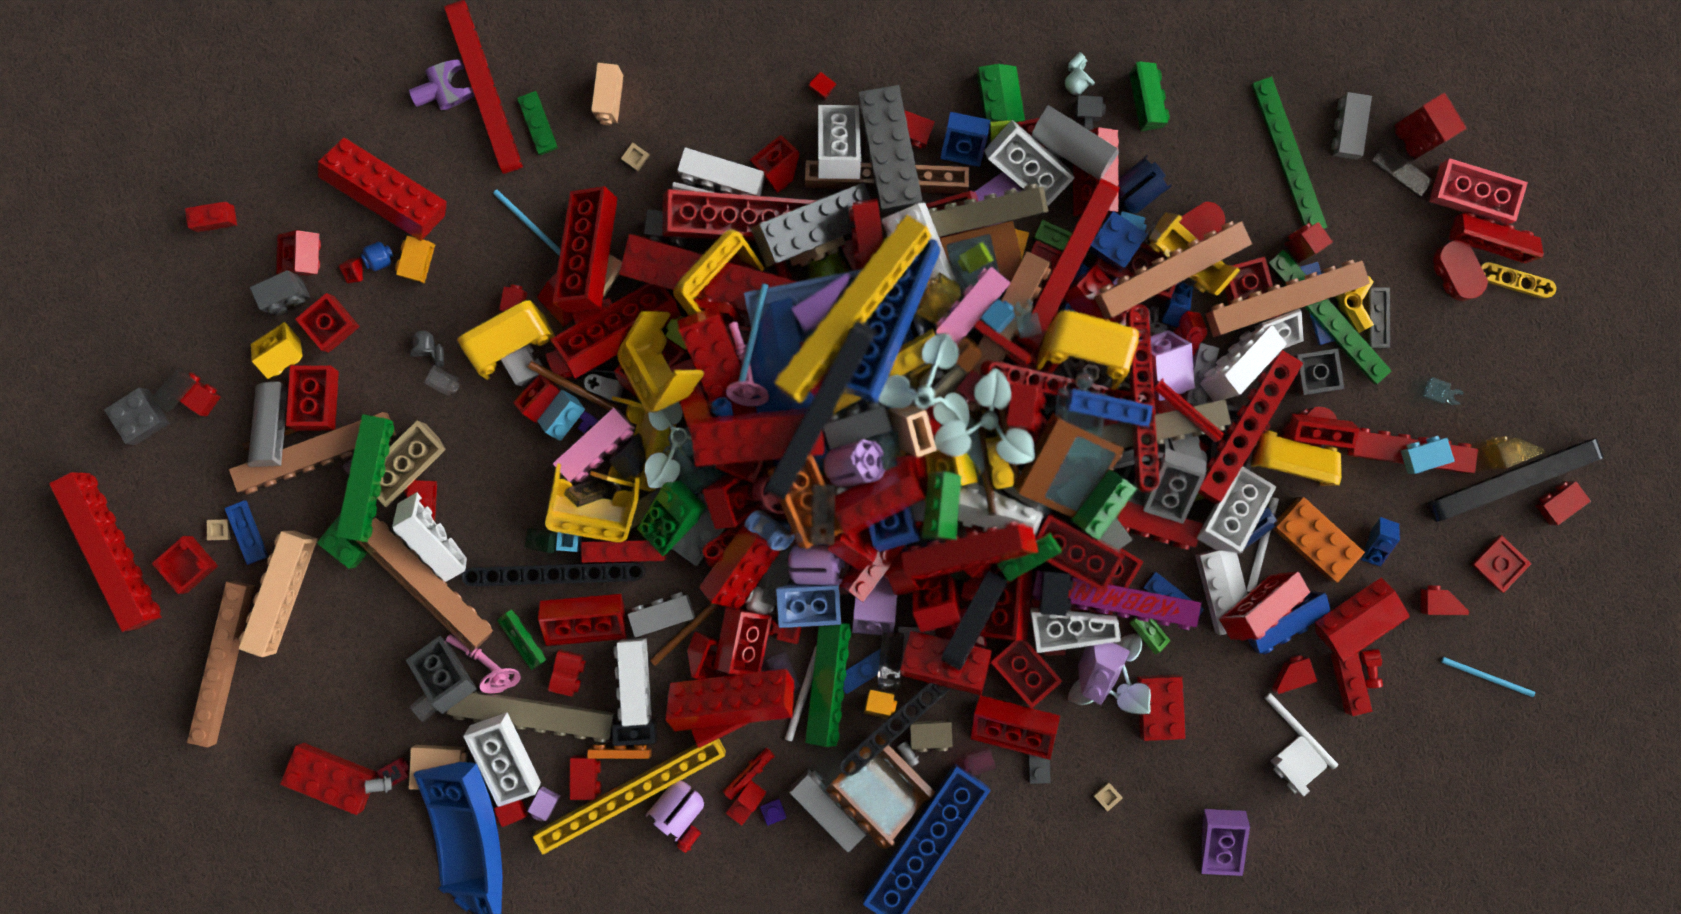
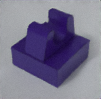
(588, 422)

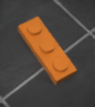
(639, 751)

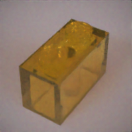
(938, 298)

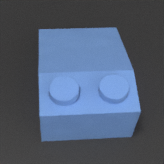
(808, 605)

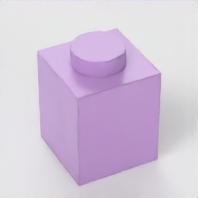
(543, 804)

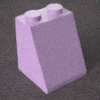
(1172, 361)
(877, 611)
(1100, 669)

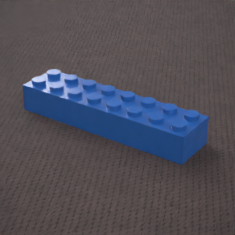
(891, 324)
(926, 843)

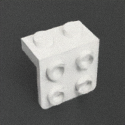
(1298, 765)

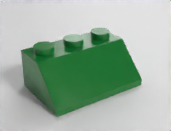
(1000, 93)
(1148, 96)
(1104, 504)
(941, 505)

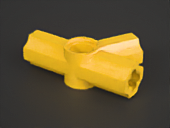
(1357, 314)

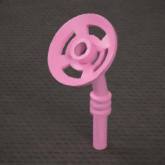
(748, 388)
(497, 678)

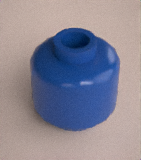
(376, 256)

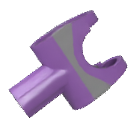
(440, 87)

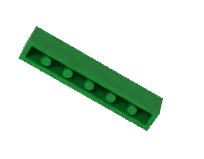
(365, 478)
(828, 684)

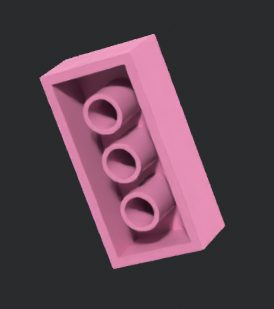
(973, 306)
(594, 445)

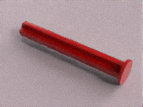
(1188, 410)

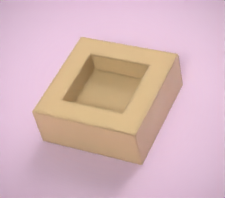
(635, 157)
(218, 529)
(1107, 796)

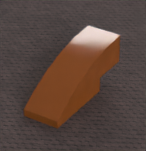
(968, 353)

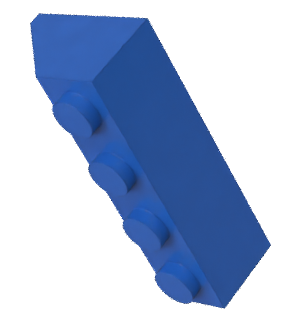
(1301, 616)

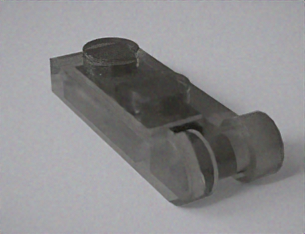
(822, 514)
(890, 660)

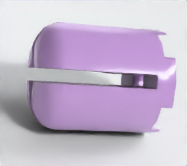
(854, 463)
(814, 566)
(685, 813)

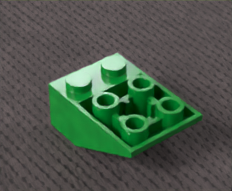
(671, 516)

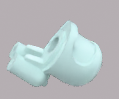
(1077, 80)

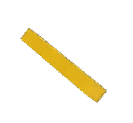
(1516, 278)

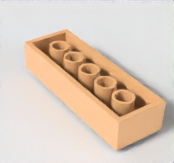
(277, 593)

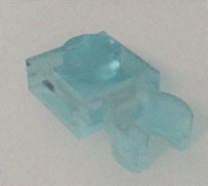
(1027, 323)
(1440, 391)

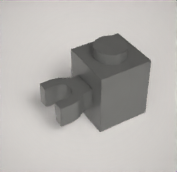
(1089, 110)

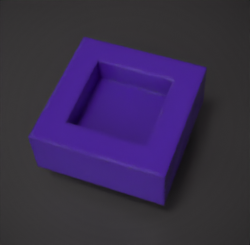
(773, 811)

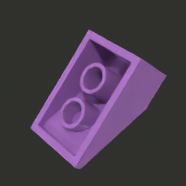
(819, 305)
(1224, 842)

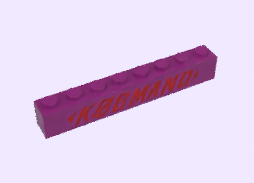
(1129, 601)

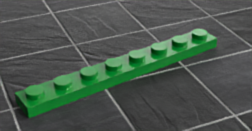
(1288, 152)
(1334, 323)

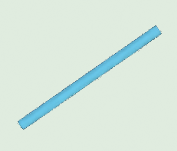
(522, 217)
(751, 341)
(1488, 677)

